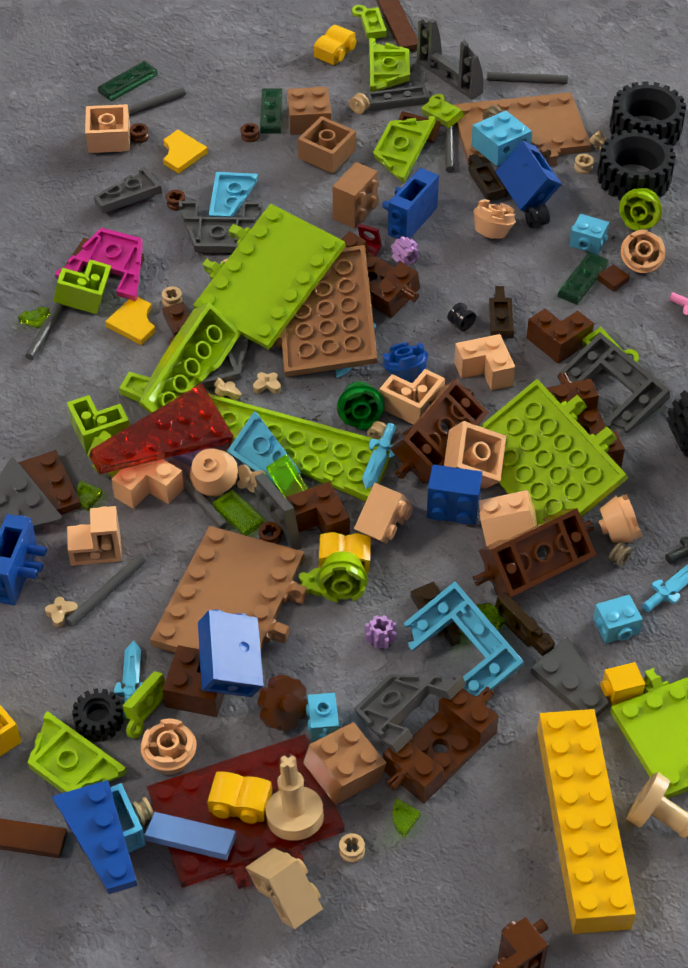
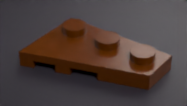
(52, 480)

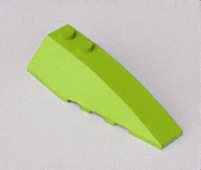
(190, 357)

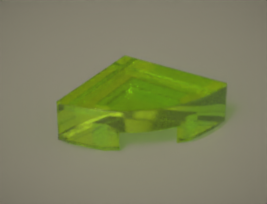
(35, 317)
(88, 495)
(404, 817)

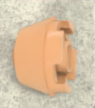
(493, 220)
(643, 251)
(213, 472)
(620, 520)
(168, 746)

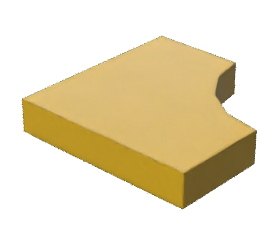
(182, 151)
(132, 321)

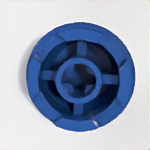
(406, 361)

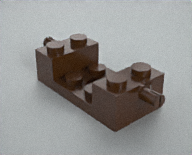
(393, 285)
(590, 417)
(426, 441)
(514, 562)
(460, 725)
(522, 945)

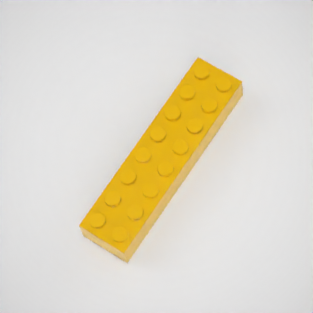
(585, 822)

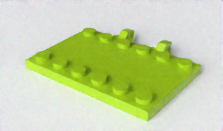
(269, 273)
(554, 453)
(658, 729)

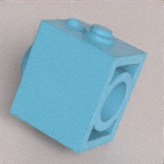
(589, 234)
(617, 619)
(322, 715)

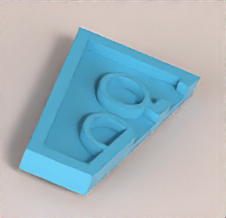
(230, 192)
(257, 446)

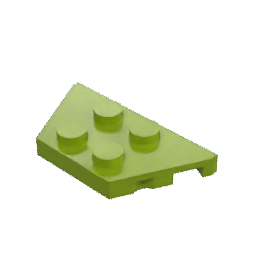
(387, 65)
(402, 145)
(70, 759)

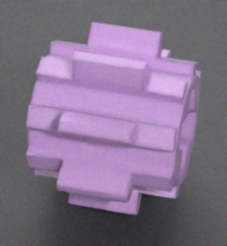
(405, 251)
(380, 632)

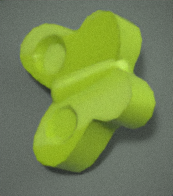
(309, 581)

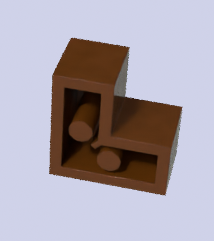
(558, 337)
(320, 508)
(184, 687)

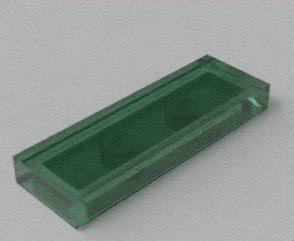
(127, 81)
(271, 111)
(582, 278)

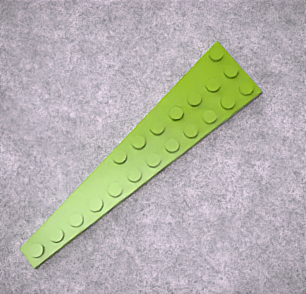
(313, 447)

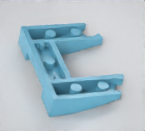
(455, 605)

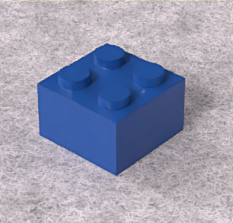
(454, 494)

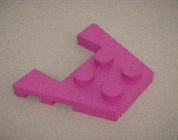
(114, 249)

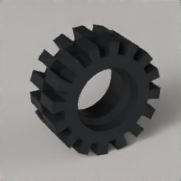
(93, 702)

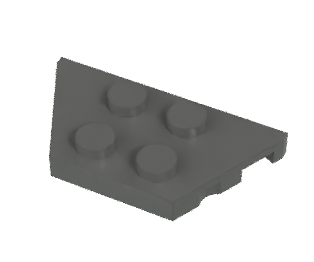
(231, 367)
(23, 497)

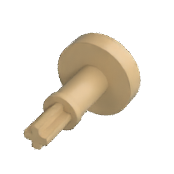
(653, 803)
(294, 809)

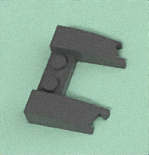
(465, 78)
(647, 391)

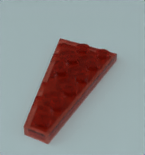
(174, 429)

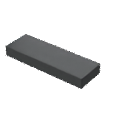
(397, 98)

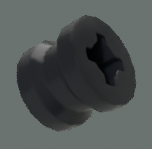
(537, 215)
(461, 316)

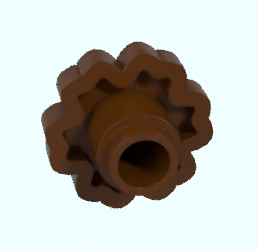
(282, 703)

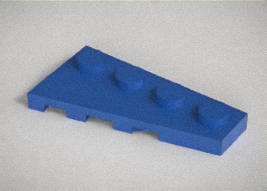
(96, 826)

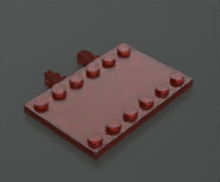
(188, 797)

